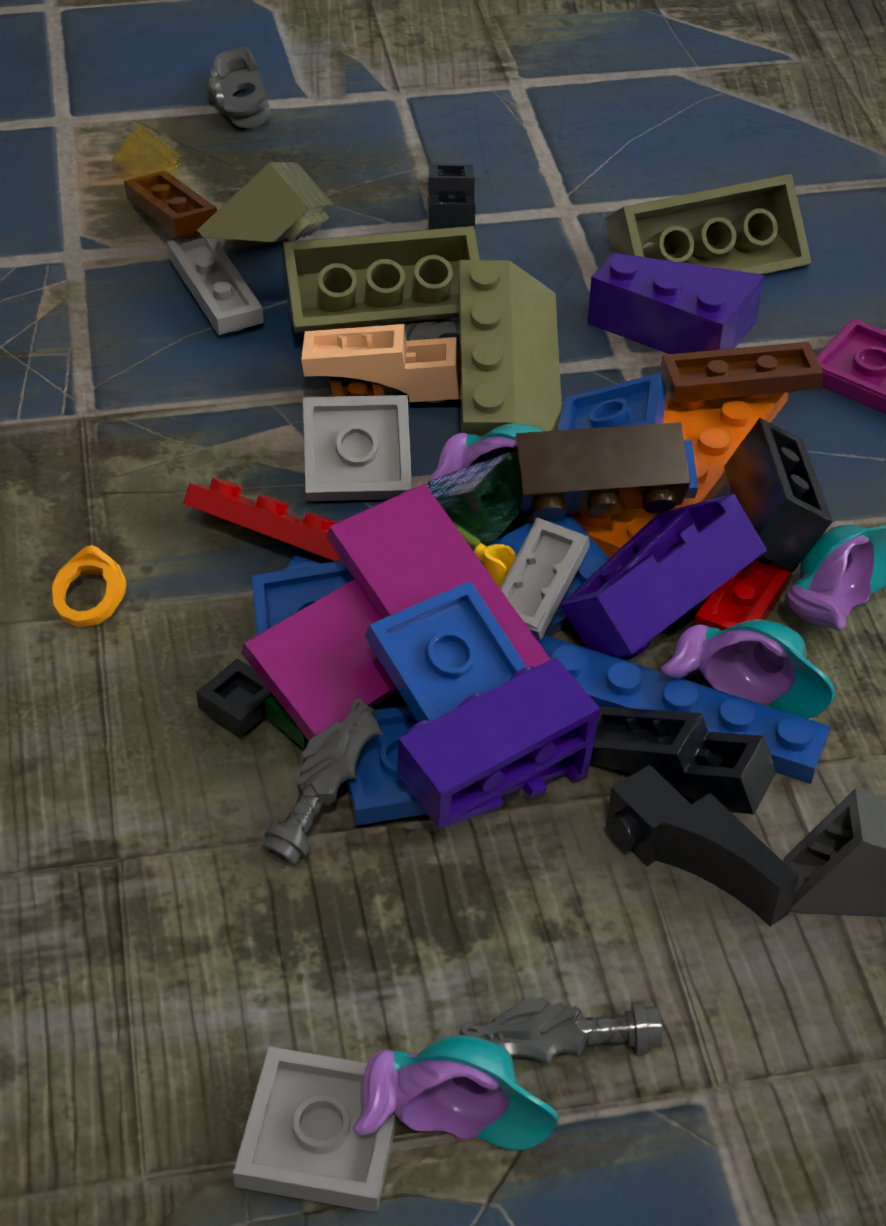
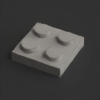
(356, 447)
(303, 1134)

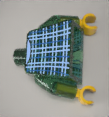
(482, 506)

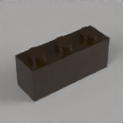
(600, 470)

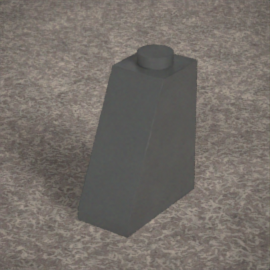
(843, 860)

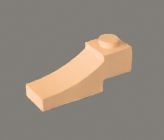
(382, 355)

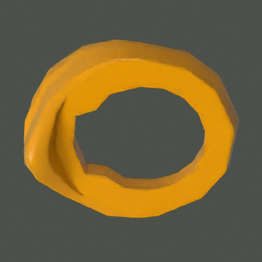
(94, 562)

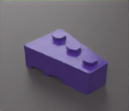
(674, 303)
(662, 575)
(500, 743)

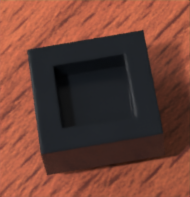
(235, 697)

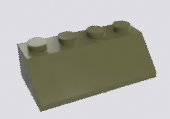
(271, 207)
(728, 227)
(375, 278)
(506, 348)

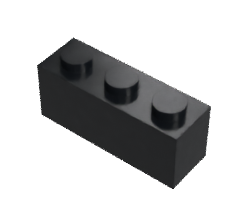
(778, 493)

